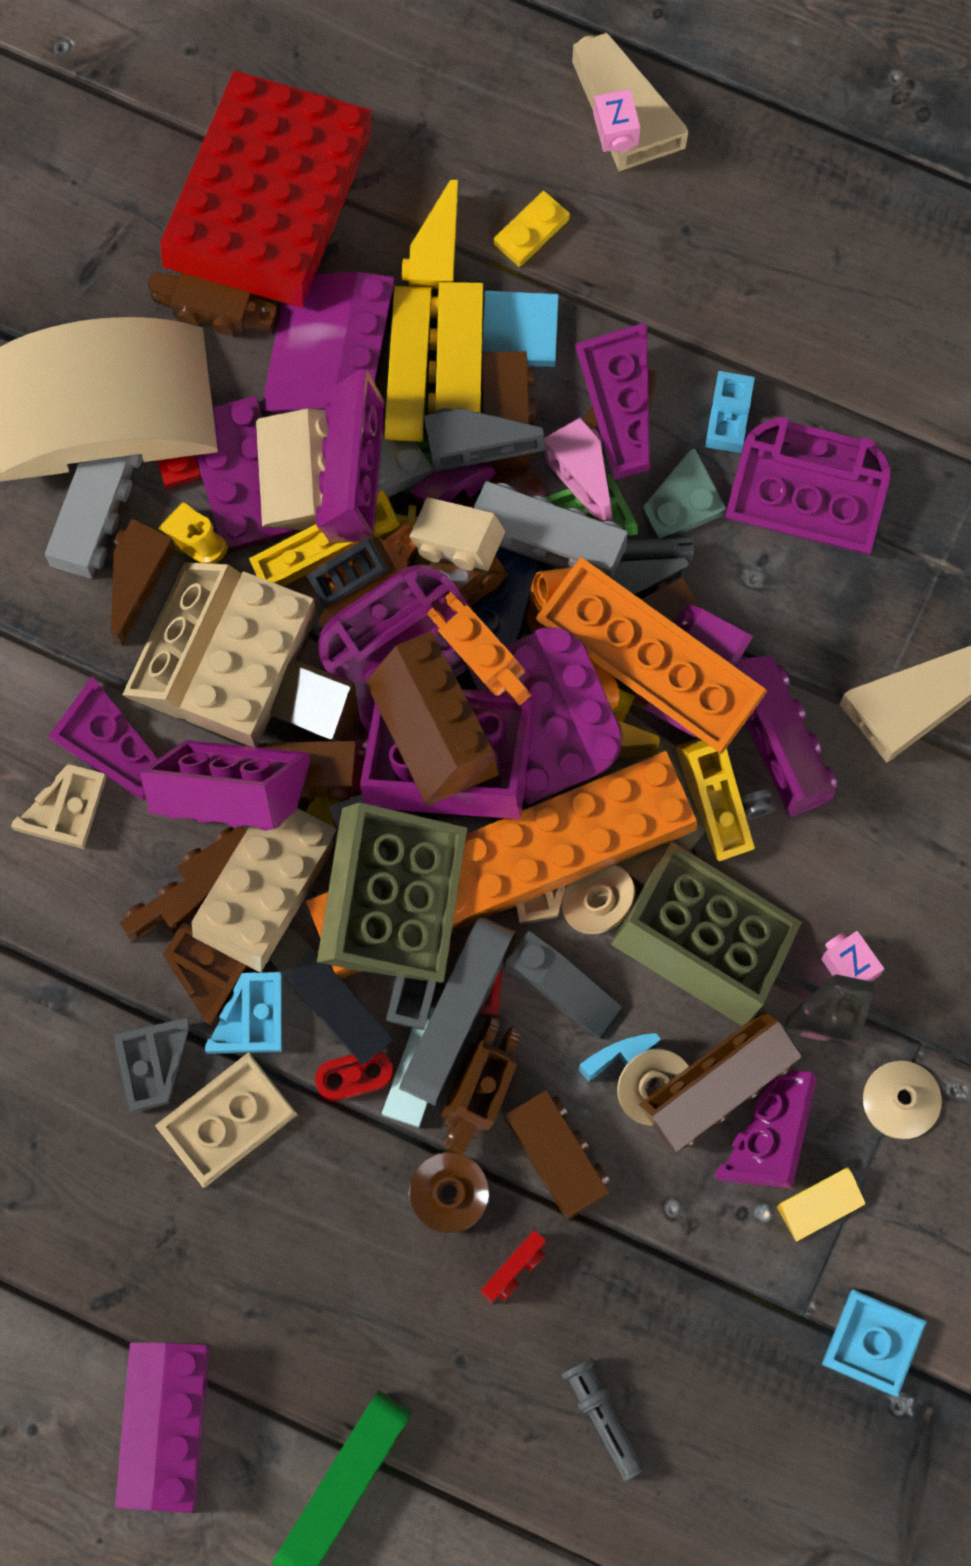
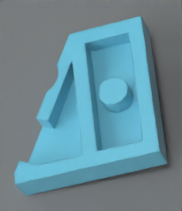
(251, 1017)

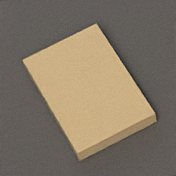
(226, 1120)

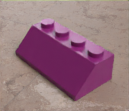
(351, 460)
(784, 742)
(226, 784)
(163, 1427)

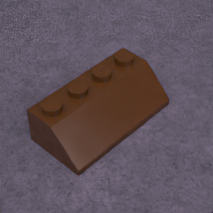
(431, 720)

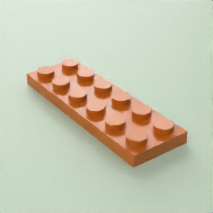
(653, 655)

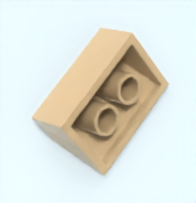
(290, 467)

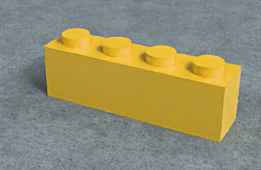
(457, 347)

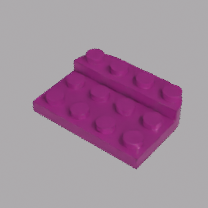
(810, 485)
(388, 615)
(571, 717)

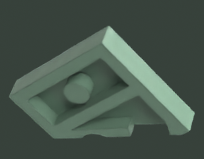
(683, 500)

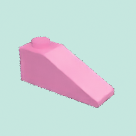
(578, 461)

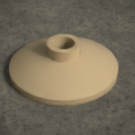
(585, 896)
(652, 1063)
(888, 1113)

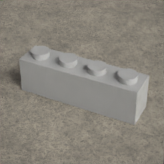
(90, 514)
(551, 532)

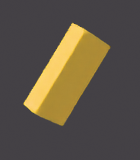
(821, 1204)

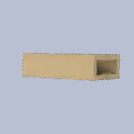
(607, 69)
(910, 702)

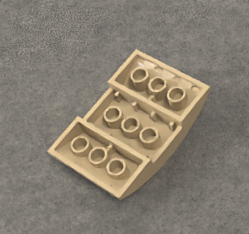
(103, 395)

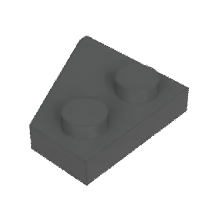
(151, 1062)

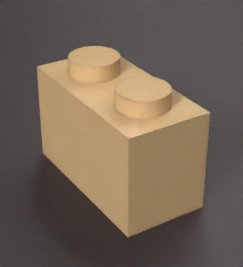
(457, 534)

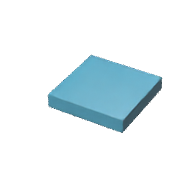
(521, 324)
(874, 1343)

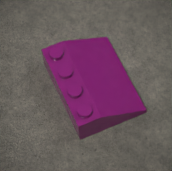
(328, 340)
(507, 727)

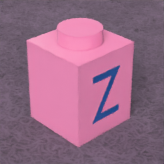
(616, 121)
(851, 957)

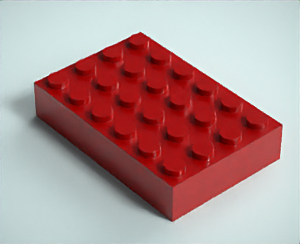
(266, 189)

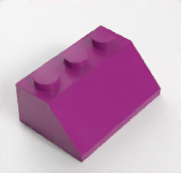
(715, 634)

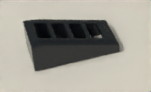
(379, 556)

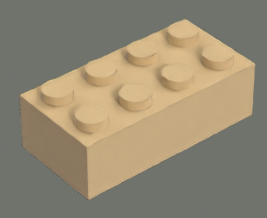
(248, 659)
(264, 888)

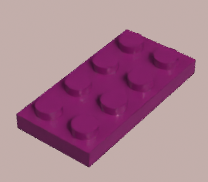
(233, 477)

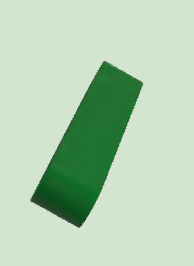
(344, 1483)

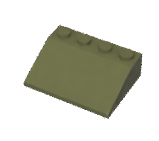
(392, 893)
(707, 934)

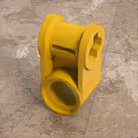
(194, 535)

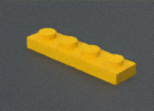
(311, 549)

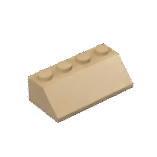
(181, 636)

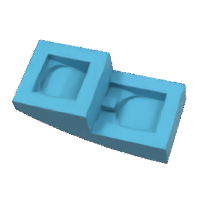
(729, 412)
(624, 1050)

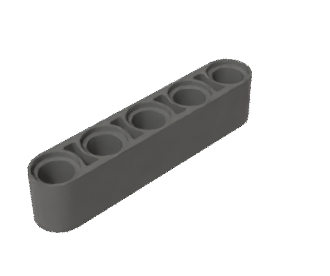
(457, 1010)

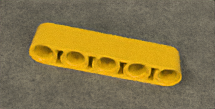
(408, 364)

